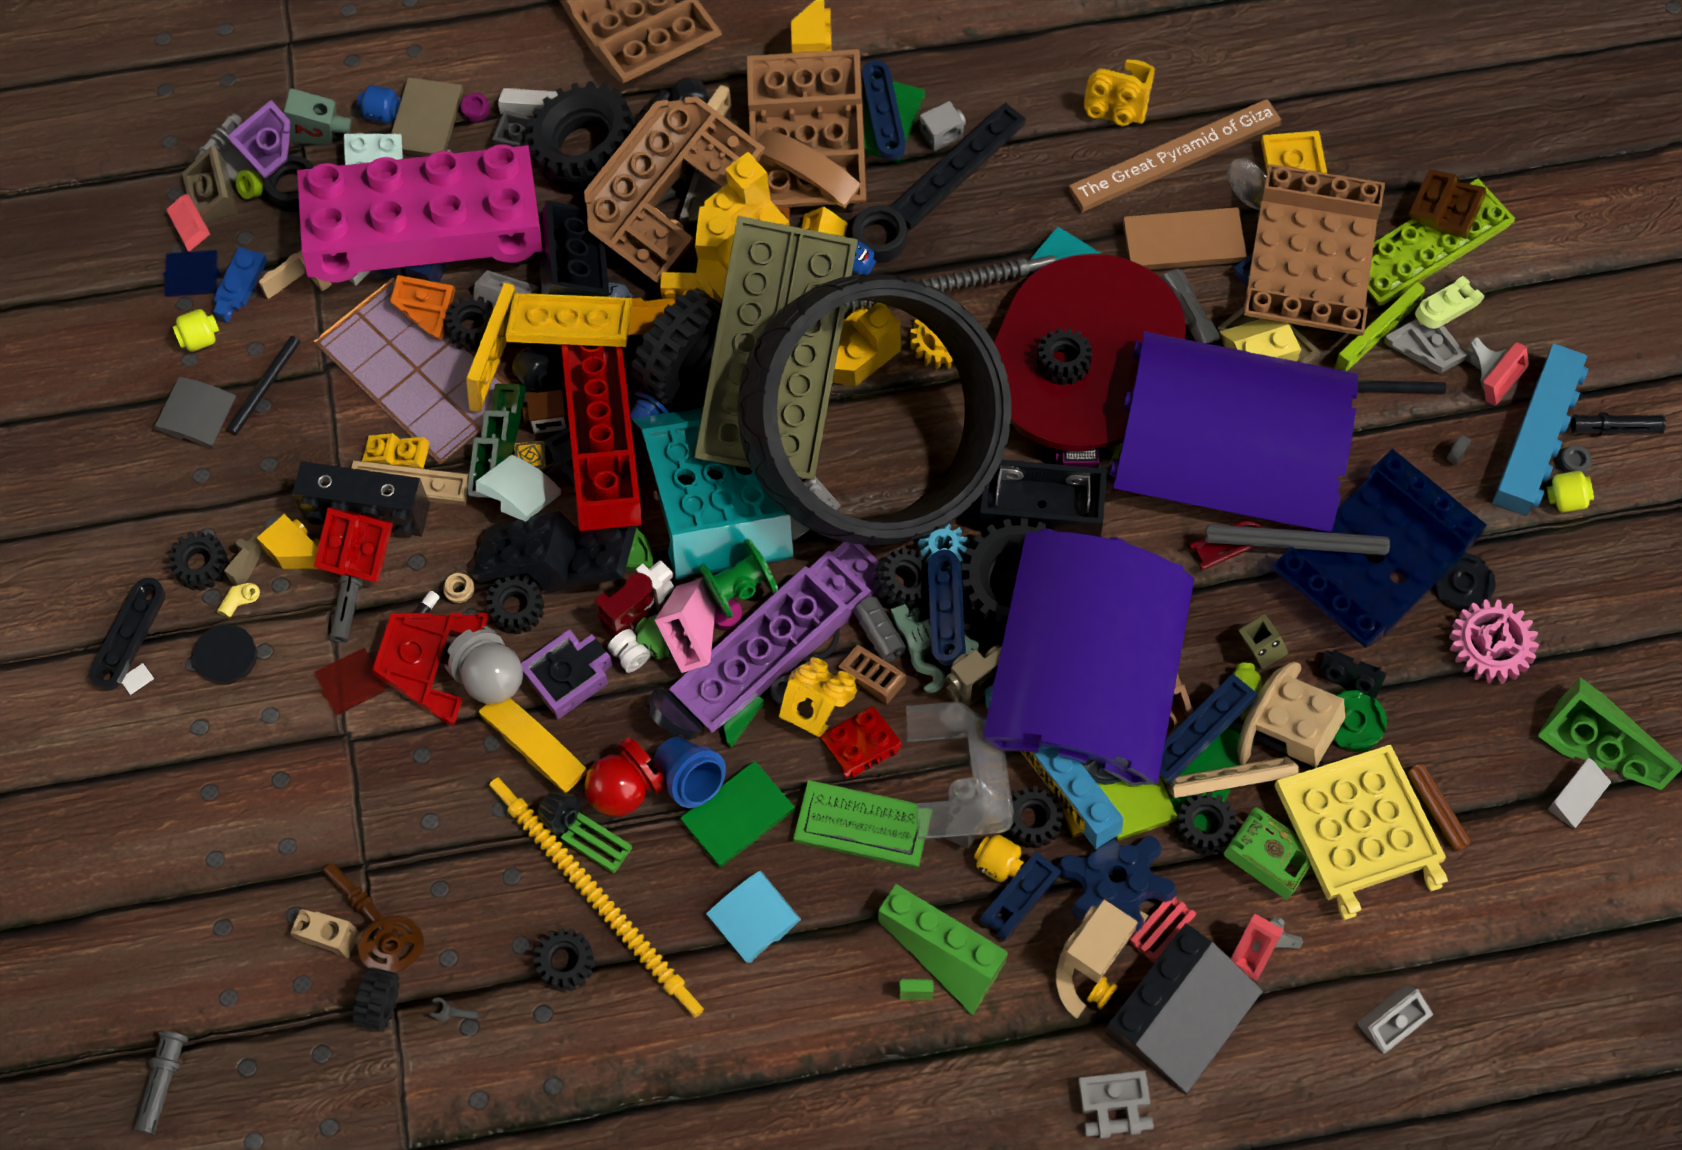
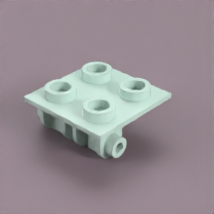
(368, 147)

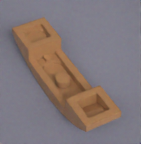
(810, 166)

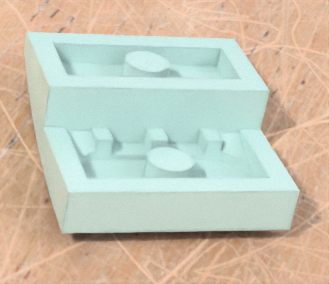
(519, 487)

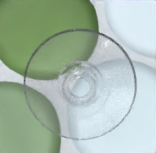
(1247, 182)

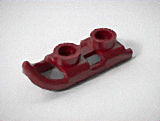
(1209, 553)

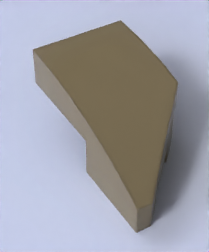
(245, 561)

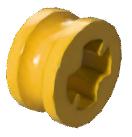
(1102, 993)

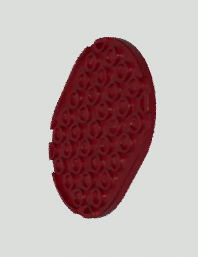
(1112, 307)

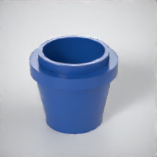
(690, 771)

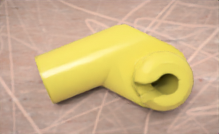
(238, 596)

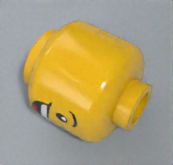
(998, 858)

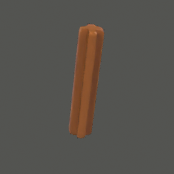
(1438, 807)

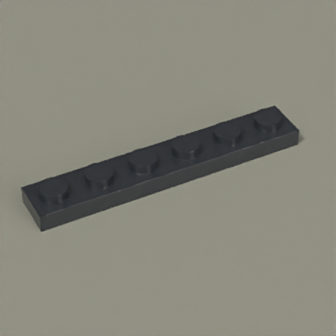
(959, 165)

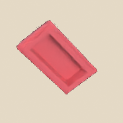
(188, 222)

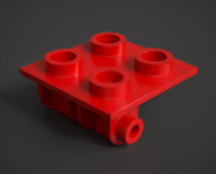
(861, 741)

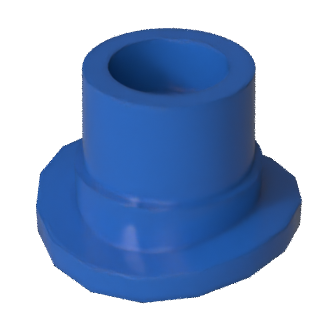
(646, 406)

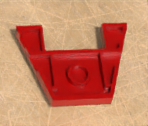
(413, 654)

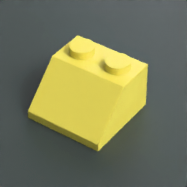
(1263, 338)

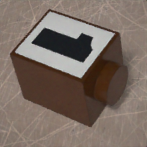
(545, 411)

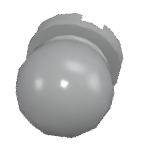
(485, 666)

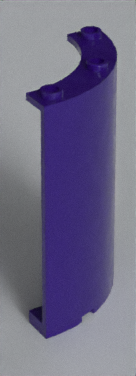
(1236, 431)
(1091, 653)

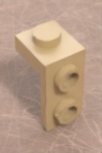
(285, 274)

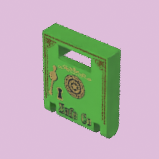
(1265, 849)

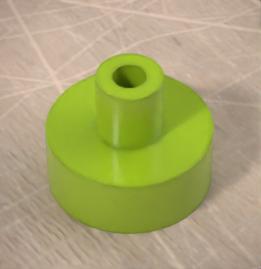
(249, 183)

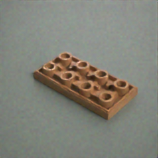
(1185, 238)

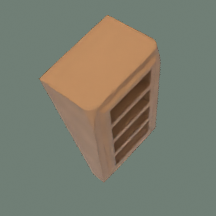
(885, 693)

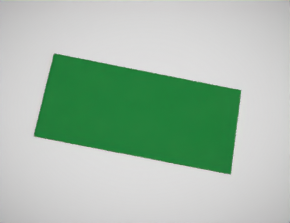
(1217, 755)

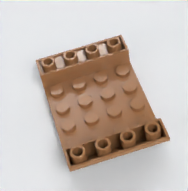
(1314, 249)

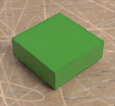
(916, 989)

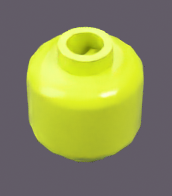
(195, 330)
(1570, 491)

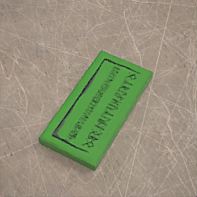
(859, 825)

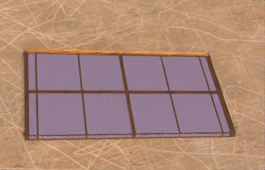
(408, 372)

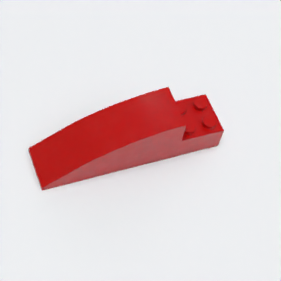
(601, 437)

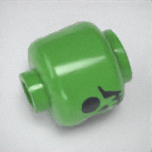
(651, 638)

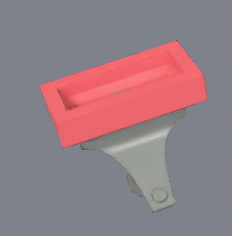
(1498, 369)
(1259, 942)

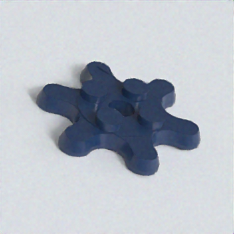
(1127, 895)

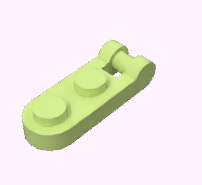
(1448, 304)

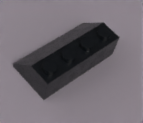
(571, 256)

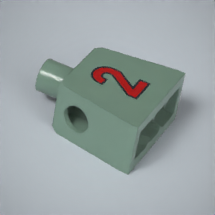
(313, 119)

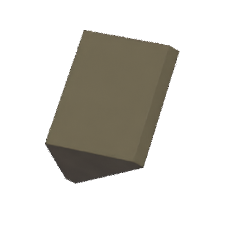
(210, 186)

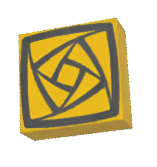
(532, 453)

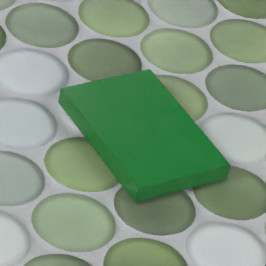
(909, 103)
(738, 814)

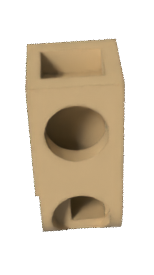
(325, 932)

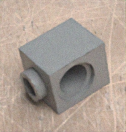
(942, 125)

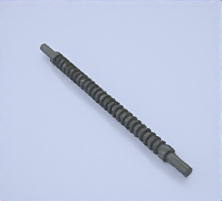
(1020, 267)

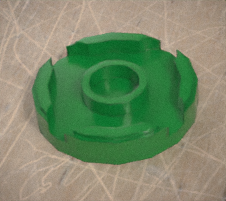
(1363, 722)

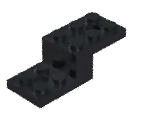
(553, 552)

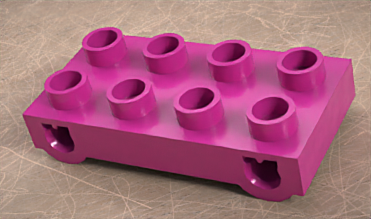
(418, 211)

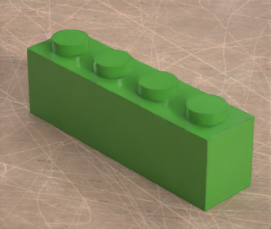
(944, 946)

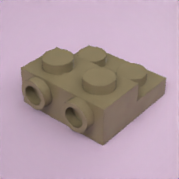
(972, 675)

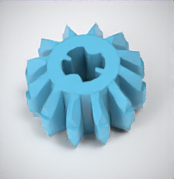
(943, 539)

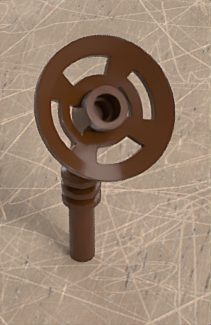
(386, 929)

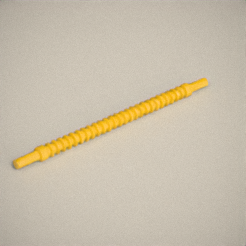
(672, 983)

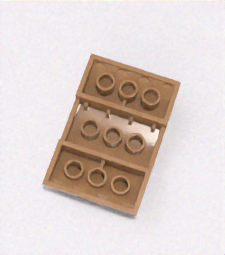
(640, 34)
(816, 103)

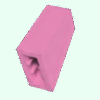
(688, 624)

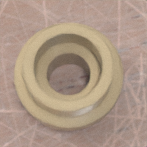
(454, 581)

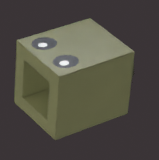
(1263, 641)

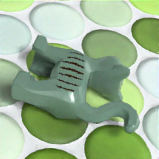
(919, 644)

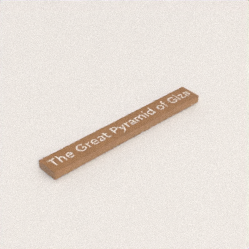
(1174, 155)

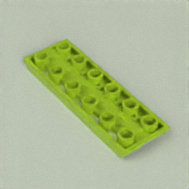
(1418, 251)

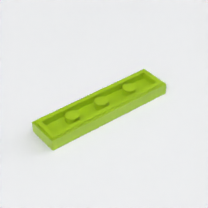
(1380, 327)

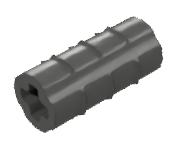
(879, 629)

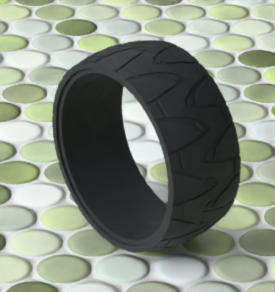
(985, 405)

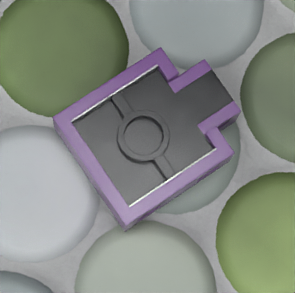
(567, 672)

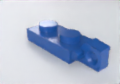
(238, 282)

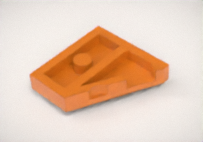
(423, 303)

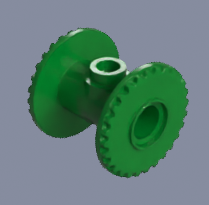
(739, 580)

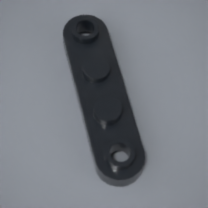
(127, 634)

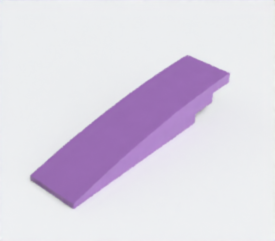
(779, 635)

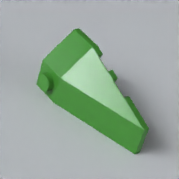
(1593, 727)

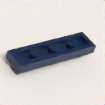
(1204, 726)

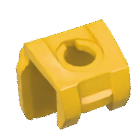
(1119, 95)
(825, 689)

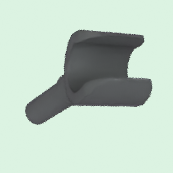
(449, 1011)

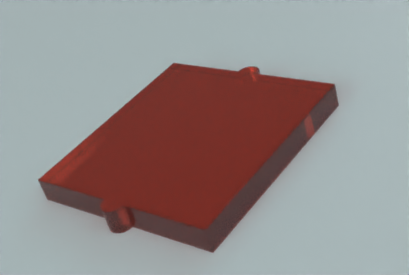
(349, 681)

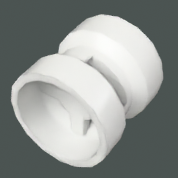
(628, 650)

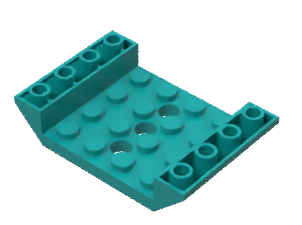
(710, 515)

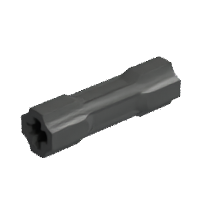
(1197, 323)

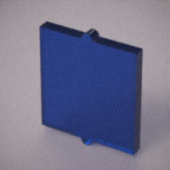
(191, 273)

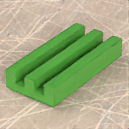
(619, 857)

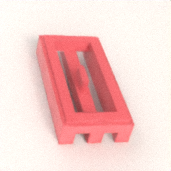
(1180, 907)

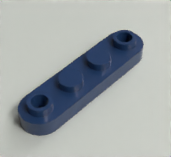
(883, 110)
(946, 607)

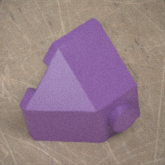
(263, 139)

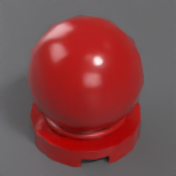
(620, 782)

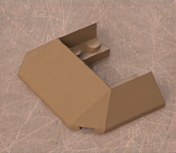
(643, 170)

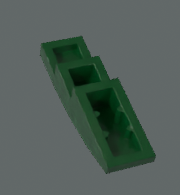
(498, 433)

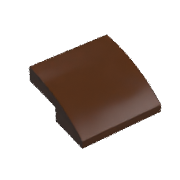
(1447, 204)

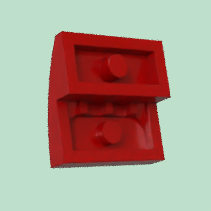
(353, 544)

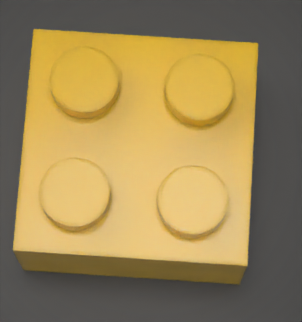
(677, 284)

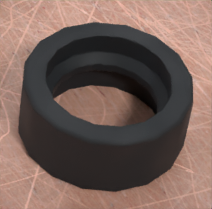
(285, 202)
(883, 215)

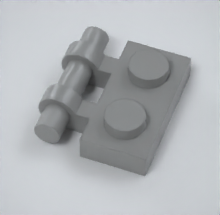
(1113, 1093)

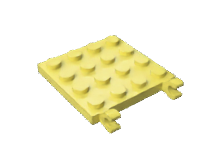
(1361, 825)

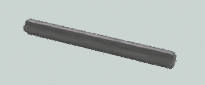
(1297, 539)

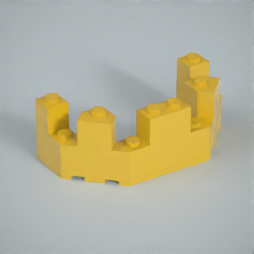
(866, 337)

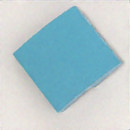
(753, 916)

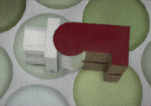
(637, 599)

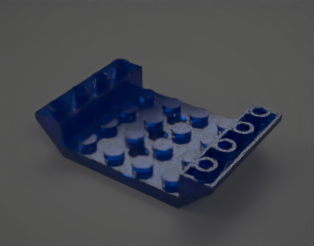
(1426, 540)

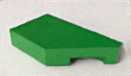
(737, 724)

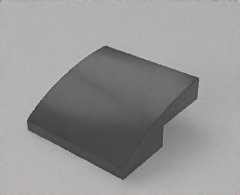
(195, 412)

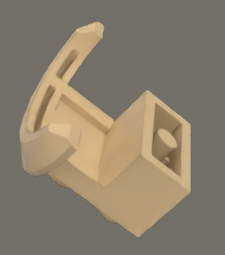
(1294, 714)
(1092, 950)

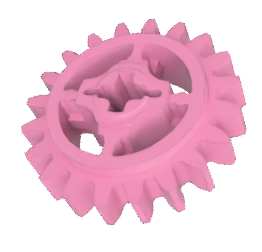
(1483, 661)

